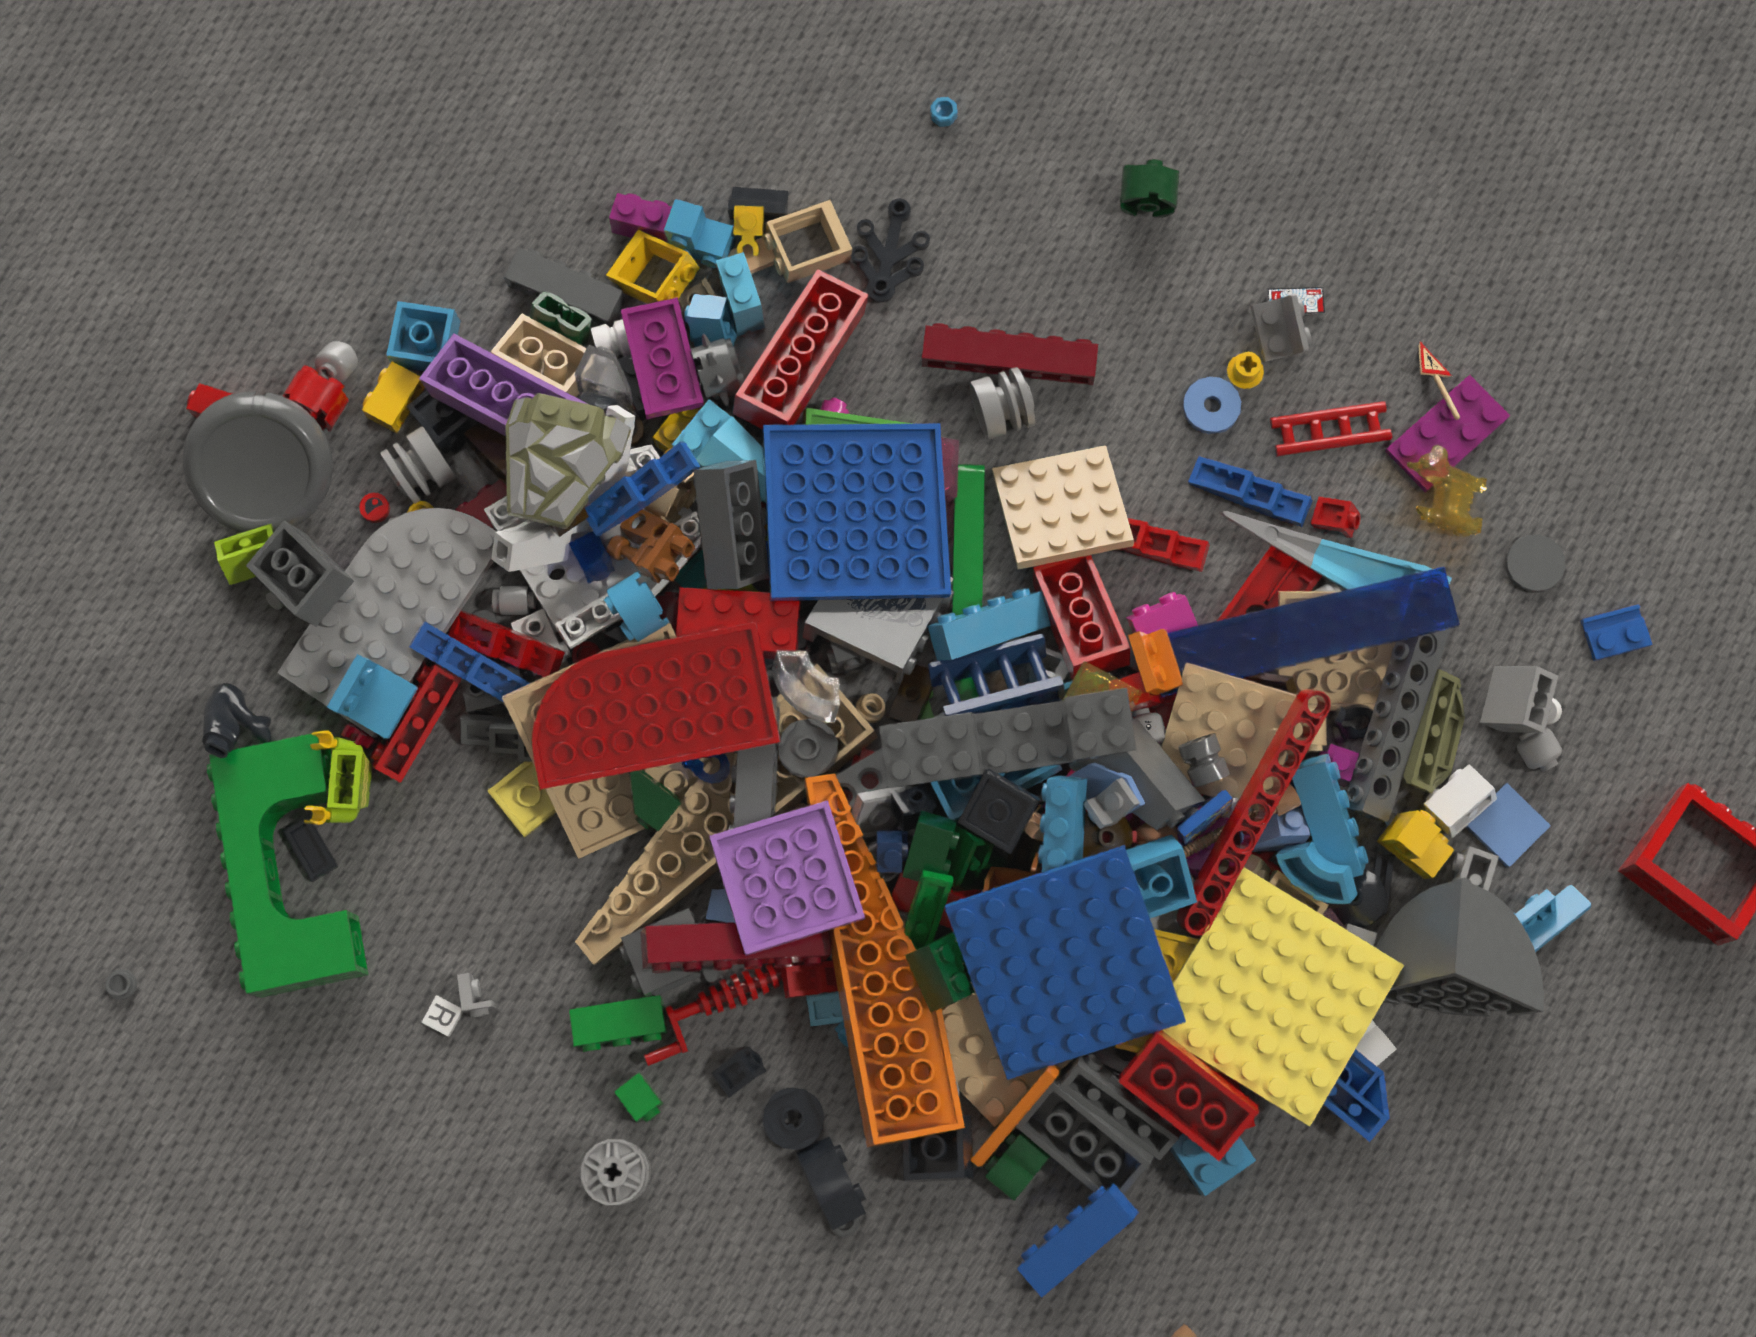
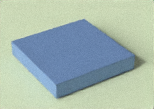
(1508, 826)

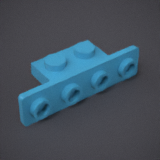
(1550, 914)

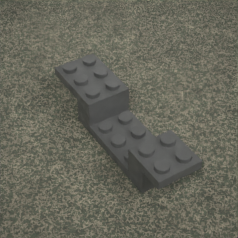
(1008, 739)

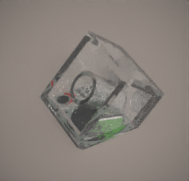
(602, 375)

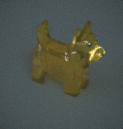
(1451, 493)

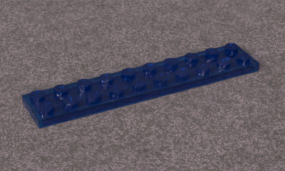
(1319, 627)

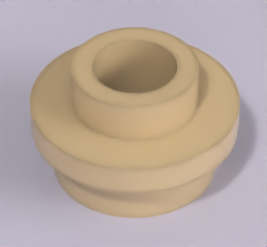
(874, 701)

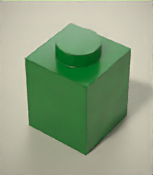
(639, 1099)

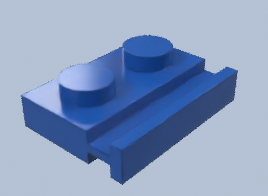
(1616, 632)

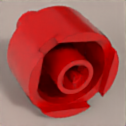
(318, 396)

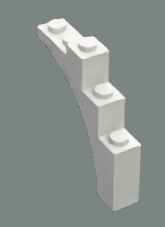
(535, 543)

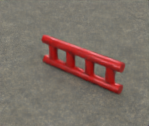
(1341, 414)

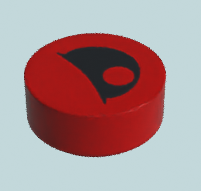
(374, 507)

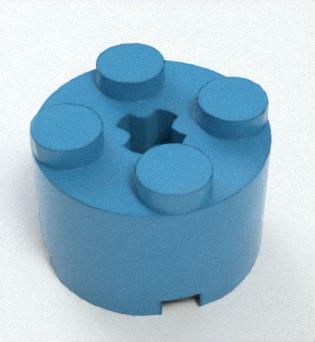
(636, 607)

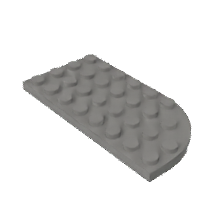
(402, 575)

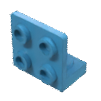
(372, 696)

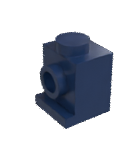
(891, 850)

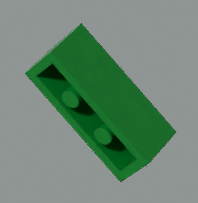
(618, 1023)

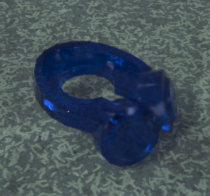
(698, 769)

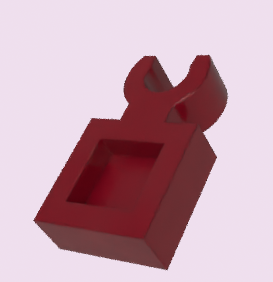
(360, 737)

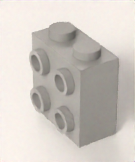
(1519, 699)

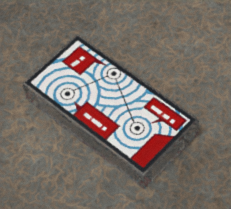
(1312, 298)

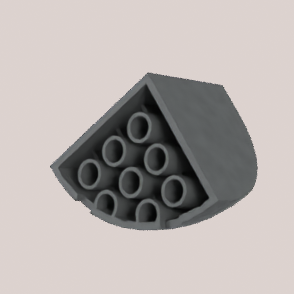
(1463, 954)

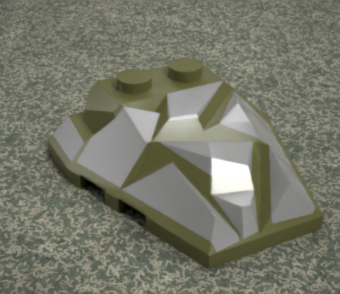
(558, 456)

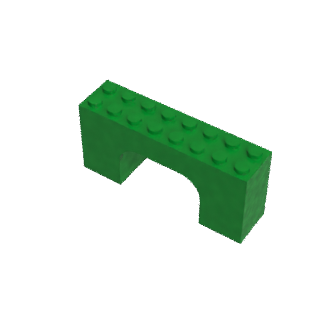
(251, 796)

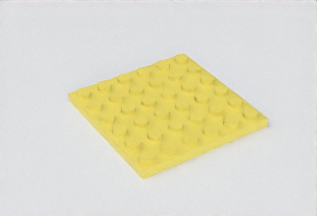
(1279, 996)

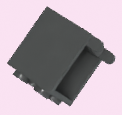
(656, 984)

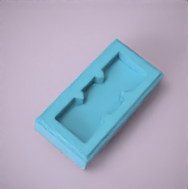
(824, 1009)

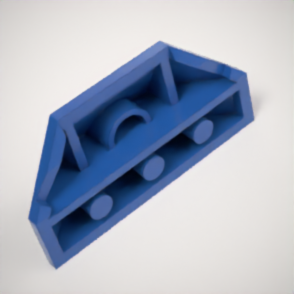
(1360, 1096)

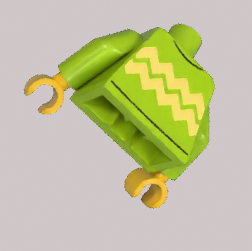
(347, 783)

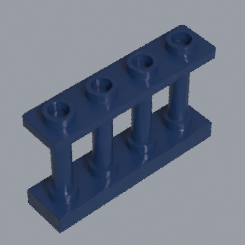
(994, 658)

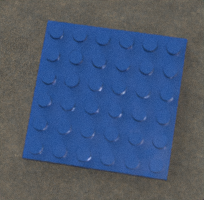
(856, 511)
(1065, 962)

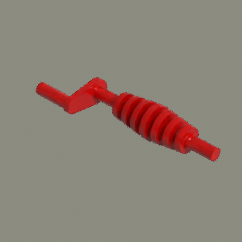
(704, 1005)

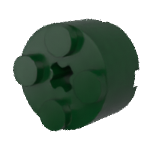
(1149, 189)

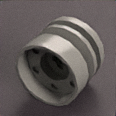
(1002, 403)
(417, 465)
(629, 1160)

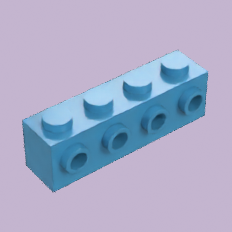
(988, 625)
(1327, 813)
(1062, 821)

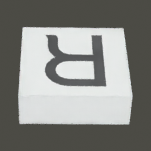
(442, 1016)

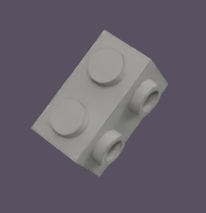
(1476, 866)

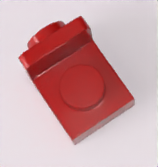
(1336, 516)

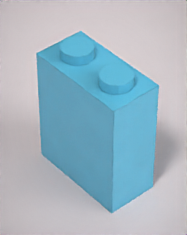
(741, 293)

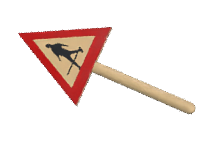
(1431, 366)

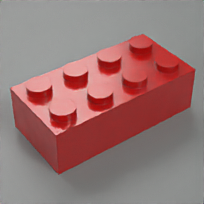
(716, 609)
(1081, 615)
(1188, 1094)

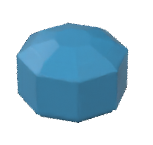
(943, 111)

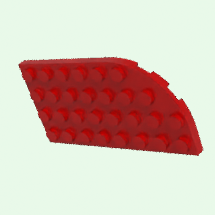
(655, 706)

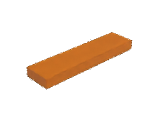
(1015, 1115)

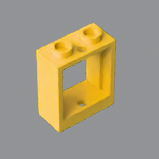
(642, 248)

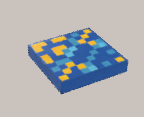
(1205, 817)

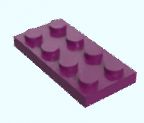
(662, 358)
(1478, 419)

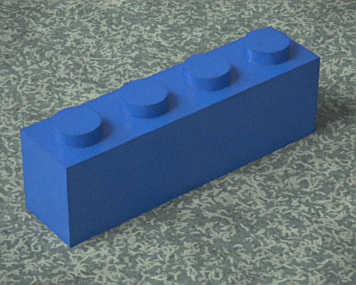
(1077, 1239)

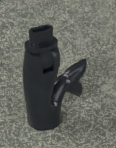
(222, 718)

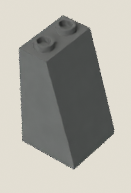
(1162, 785)

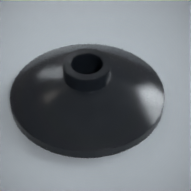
(1368, 907)

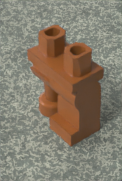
(659, 547)

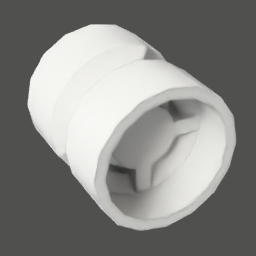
(612, 338)

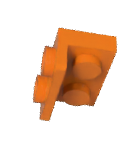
(1156, 661)

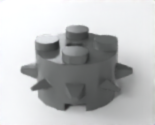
(716, 369)

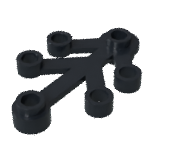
(889, 254)

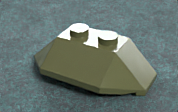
(1437, 734)

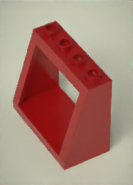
(1672, 893)

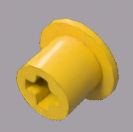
(1245, 370)

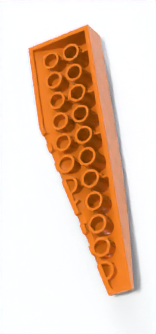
(892, 1037)

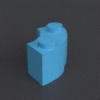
(1316, 875)

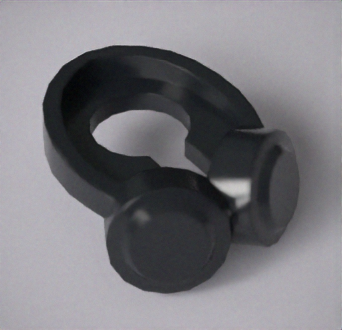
(1348, 713)

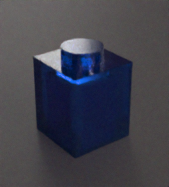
(592, 557)

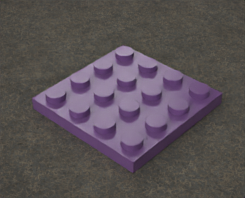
(786, 877)

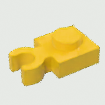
(748, 223)

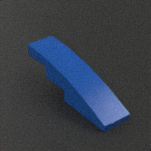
(641, 488)
(1250, 491)
(465, 662)

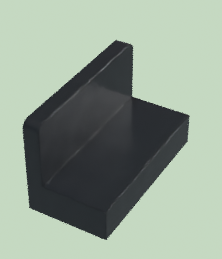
(774, 201)

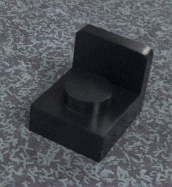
(739, 1071)

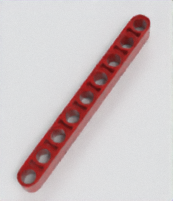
(1266, 802)

